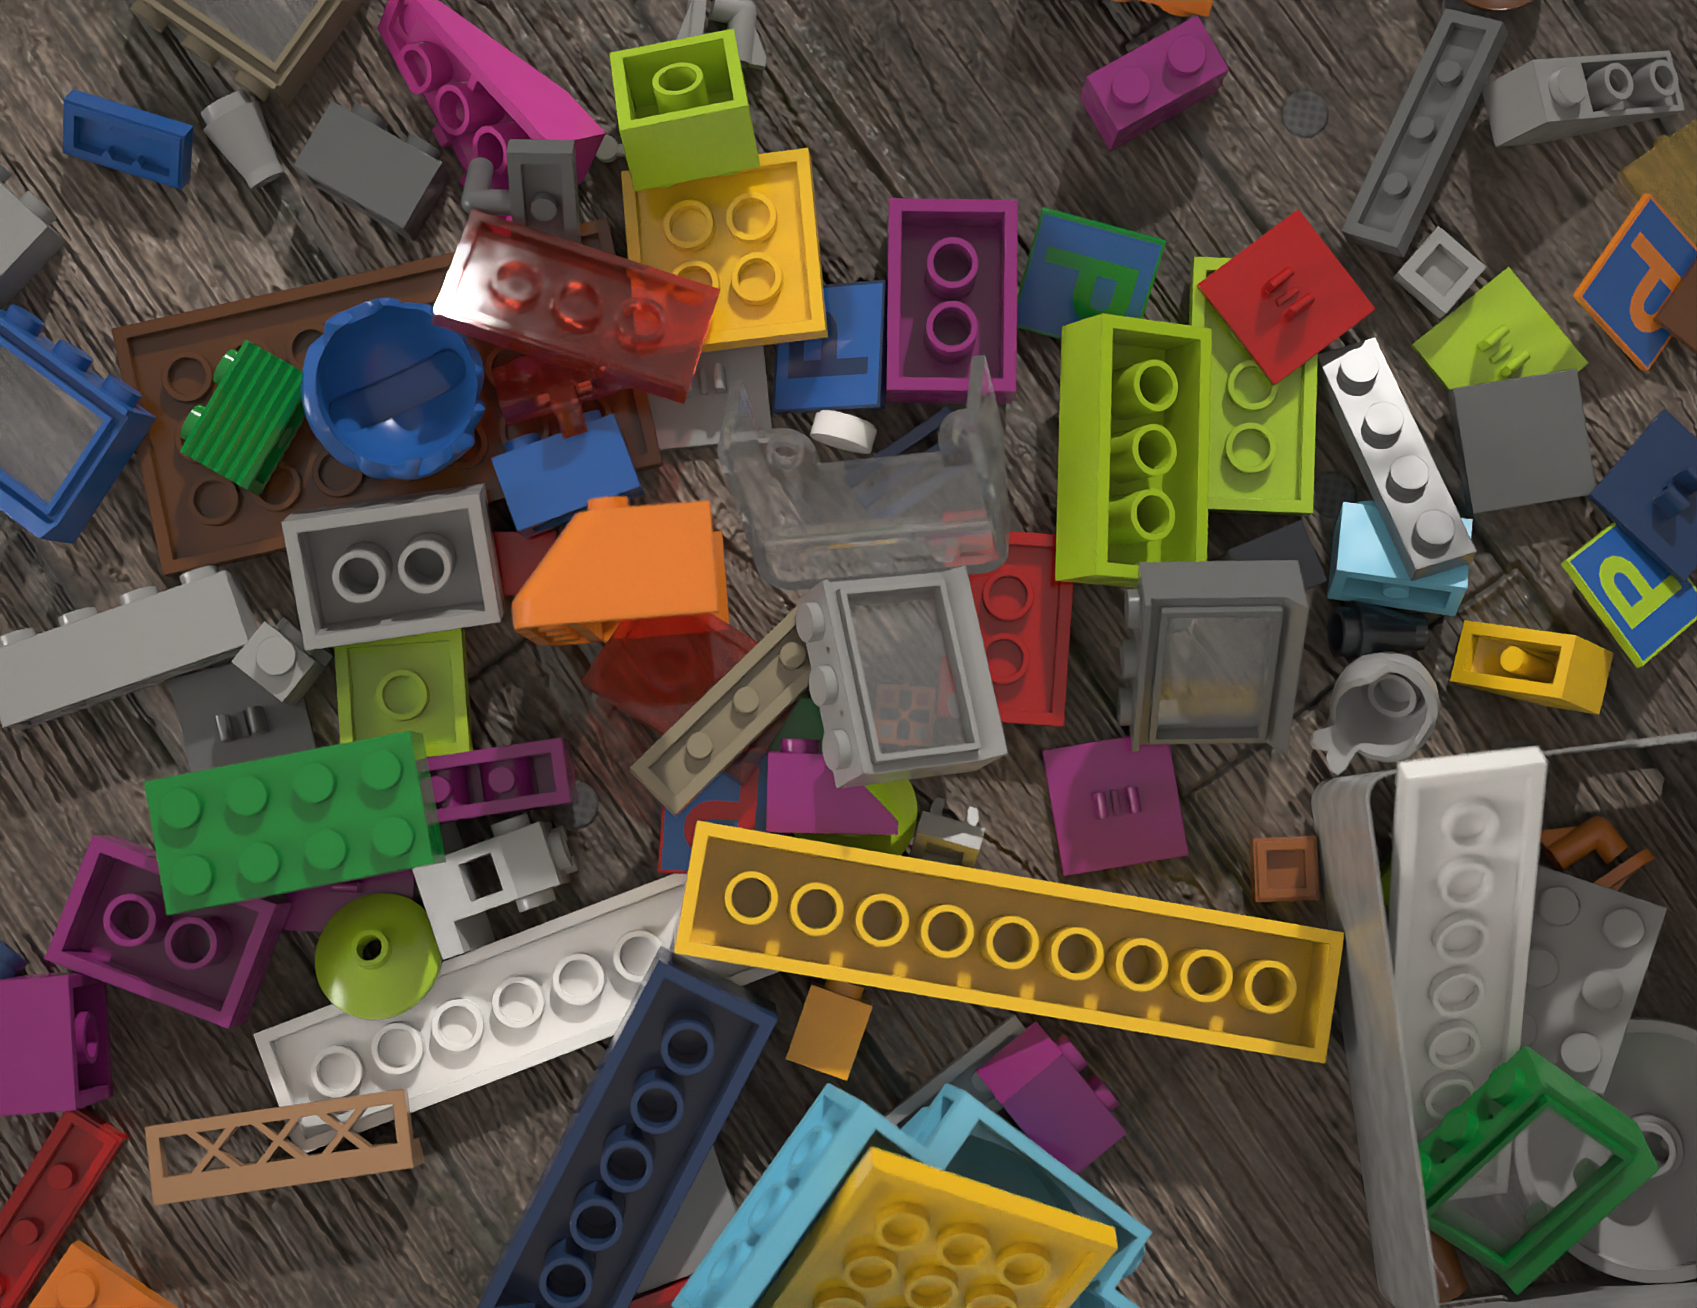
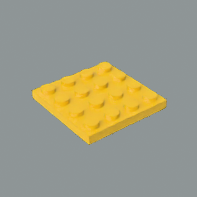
(938, 1241)

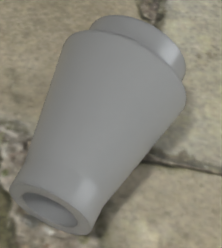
(243, 138)

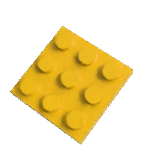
(742, 235)

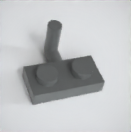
(540, 186)

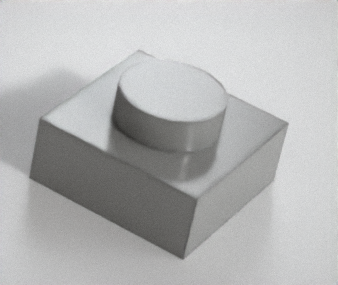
(1439, 272)

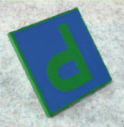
(1084, 271)

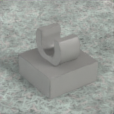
(947, 839)

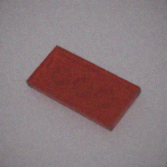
(576, 306)

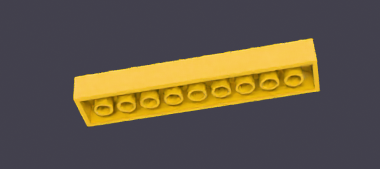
(1009, 942)

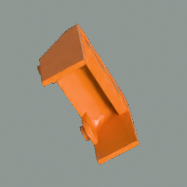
(623, 567)

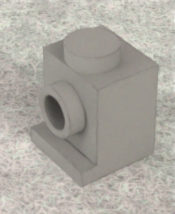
(280, 663)

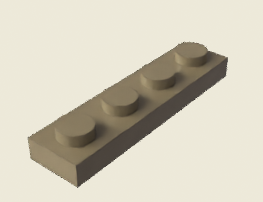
(727, 718)

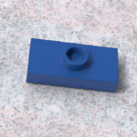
(127, 139)

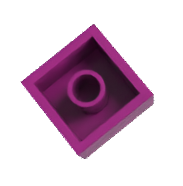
(53, 1043)

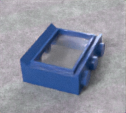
(59, 430)

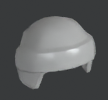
(1379, 708)

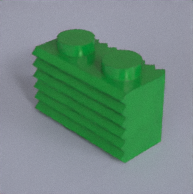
(247, 418)

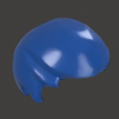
(392, 390)

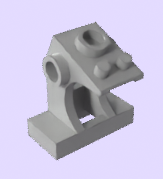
(528, 863)

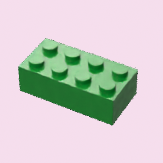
(294, 822)

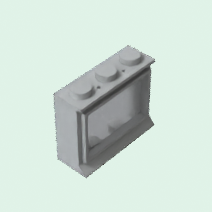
(900, 677)

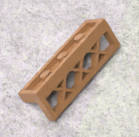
(283, 1171)

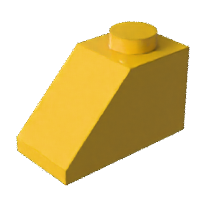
(1532, 666)

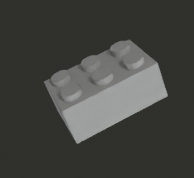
(394, 566)

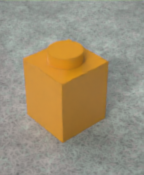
(830, 1028)

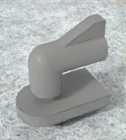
(737, 15)

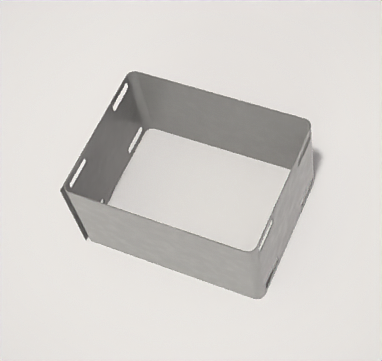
(1380, 1074)

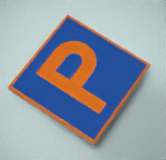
(1636, 279)

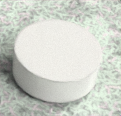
(843, 431)

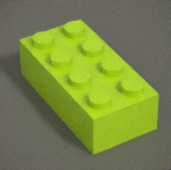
(1131, 447)

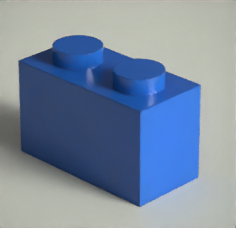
(556, 476)

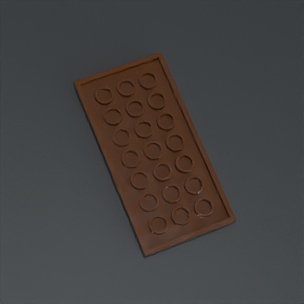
(213, 521)

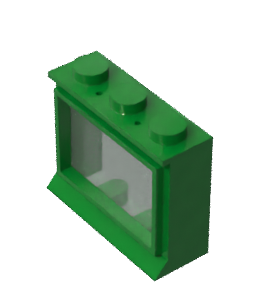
(1529, 1168)

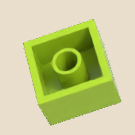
(683, 110)

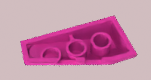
(481, 89)

